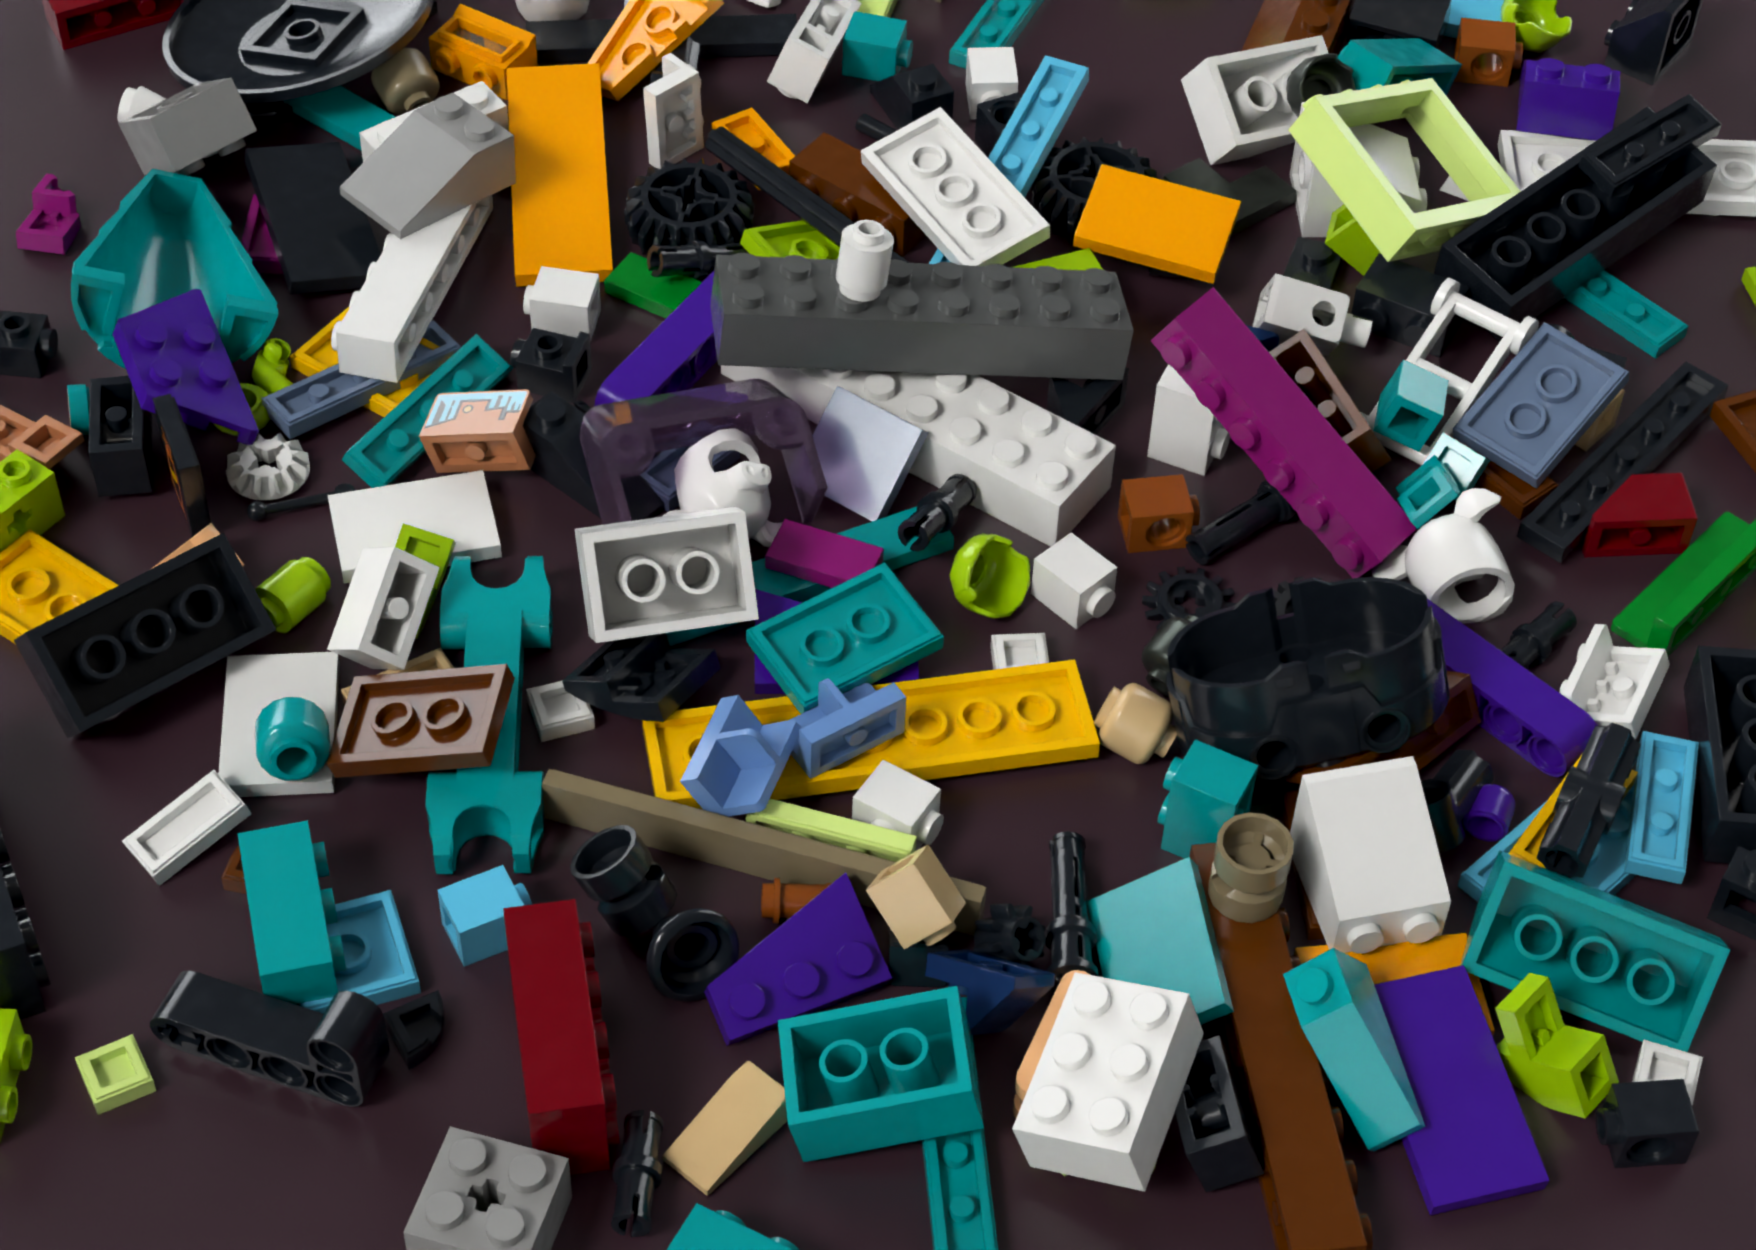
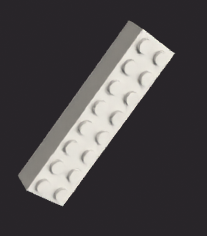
(1021, 458)

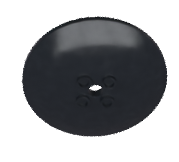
(287, 45)

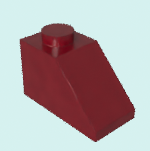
(1643, 518)

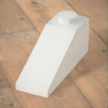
(811, 47)

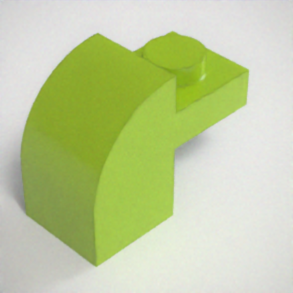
(1548, 1060)

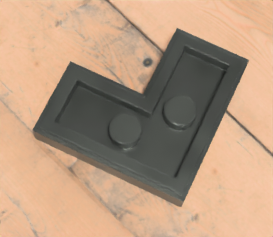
(1260, 191)

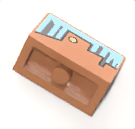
(478, 431)

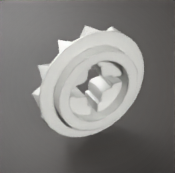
(267, 481)

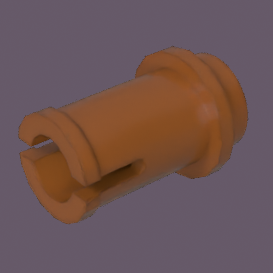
(784, 900)

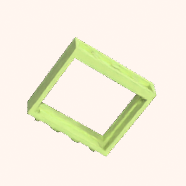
(1366, 191)

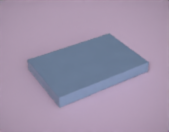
(1540, 405)

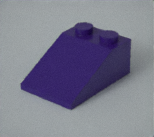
(1567, 99)

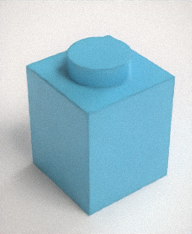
(475, 913)

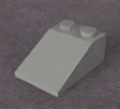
(433, 167)

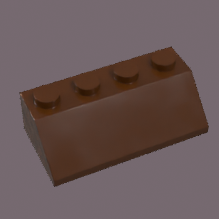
(1300, 19)

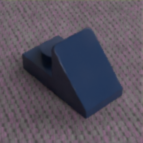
(994, 987)

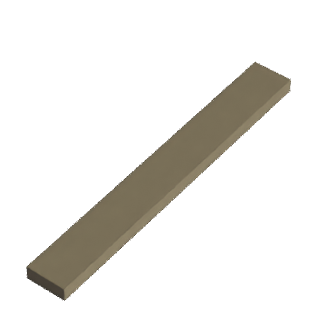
(726, 840)

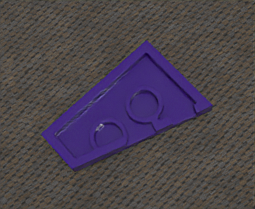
(801, 967)

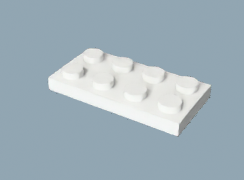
(955, 192)

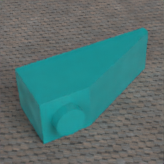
(1355, 1045)

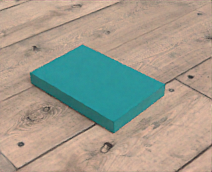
(845, 635)
(1163, 937)

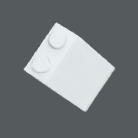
(1316, 198)
(1369, 856)

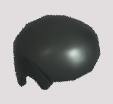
(1315, 76)

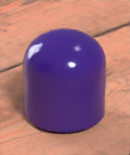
(1490, 813)

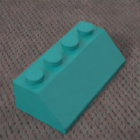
(1598, 950)

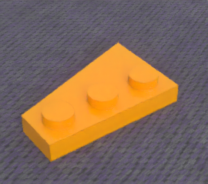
(643, 36)

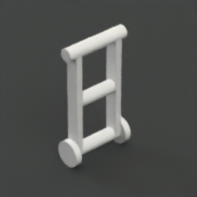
(1444, 306)

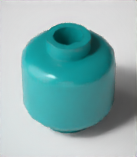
(292, 739)

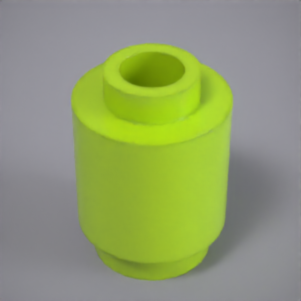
(294, 592)

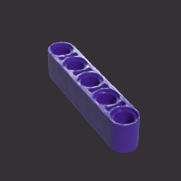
(670, 356)
(1515, 702)

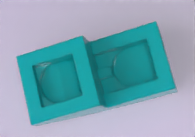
(1427, 491)

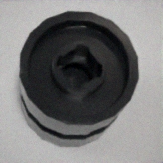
(624, 879)

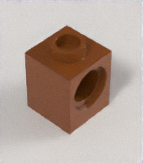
(1487, 52)
(1157, 513)

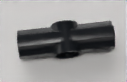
(1589, 800)

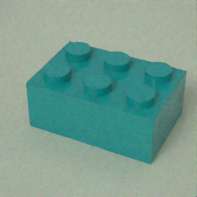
(879, 1074)

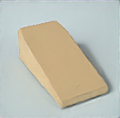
(729, 1128)

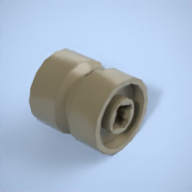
(1250, 867)

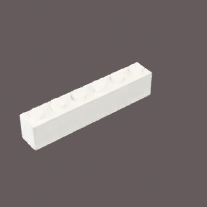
(404, 294)

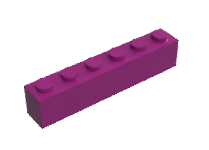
(1284, 434)

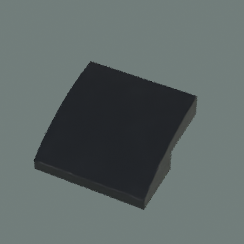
(641, 677)

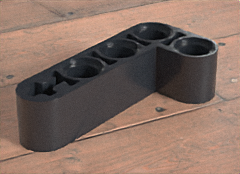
(276, 1040)

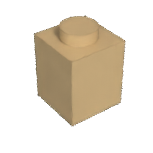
(917, 898)

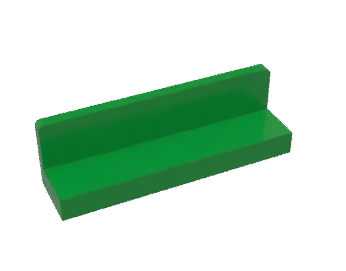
(1691, 586)

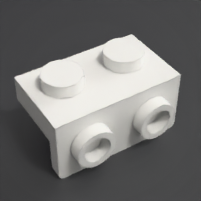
(1615, 681)

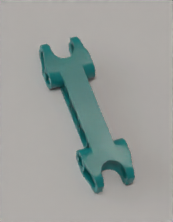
(494, 799)

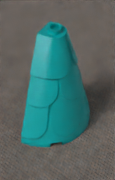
(162, 245)

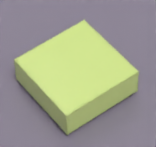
(115, 1074)

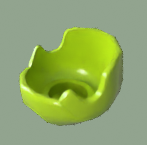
(1536, 23)
(990, 576)

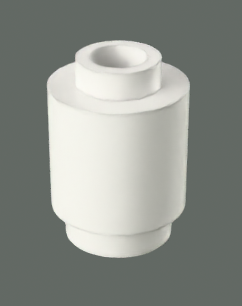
(864, 260)

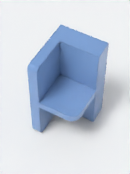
(847, 725)
(738, 760)

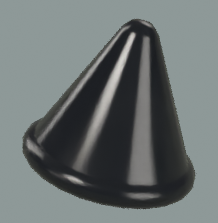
(691, 952)

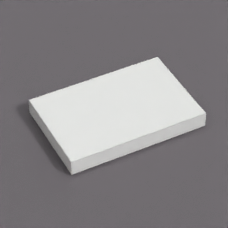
(444, 505)
(251, 686)

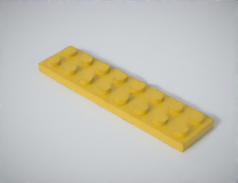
(950, 730)

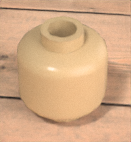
(1135, 723)

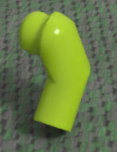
(272, 366)

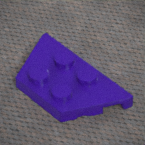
(181, 354)

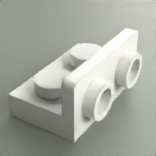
(673, 113)

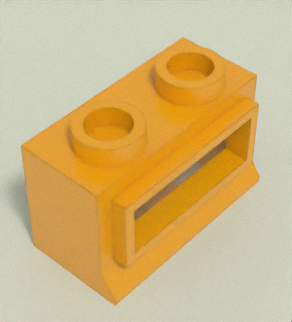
(481, 49)

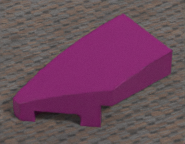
(52, 221)

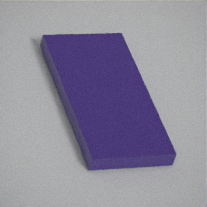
(1475, 1130)

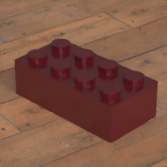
(562, 1034)

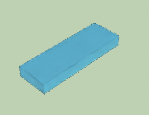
(1661, 808)

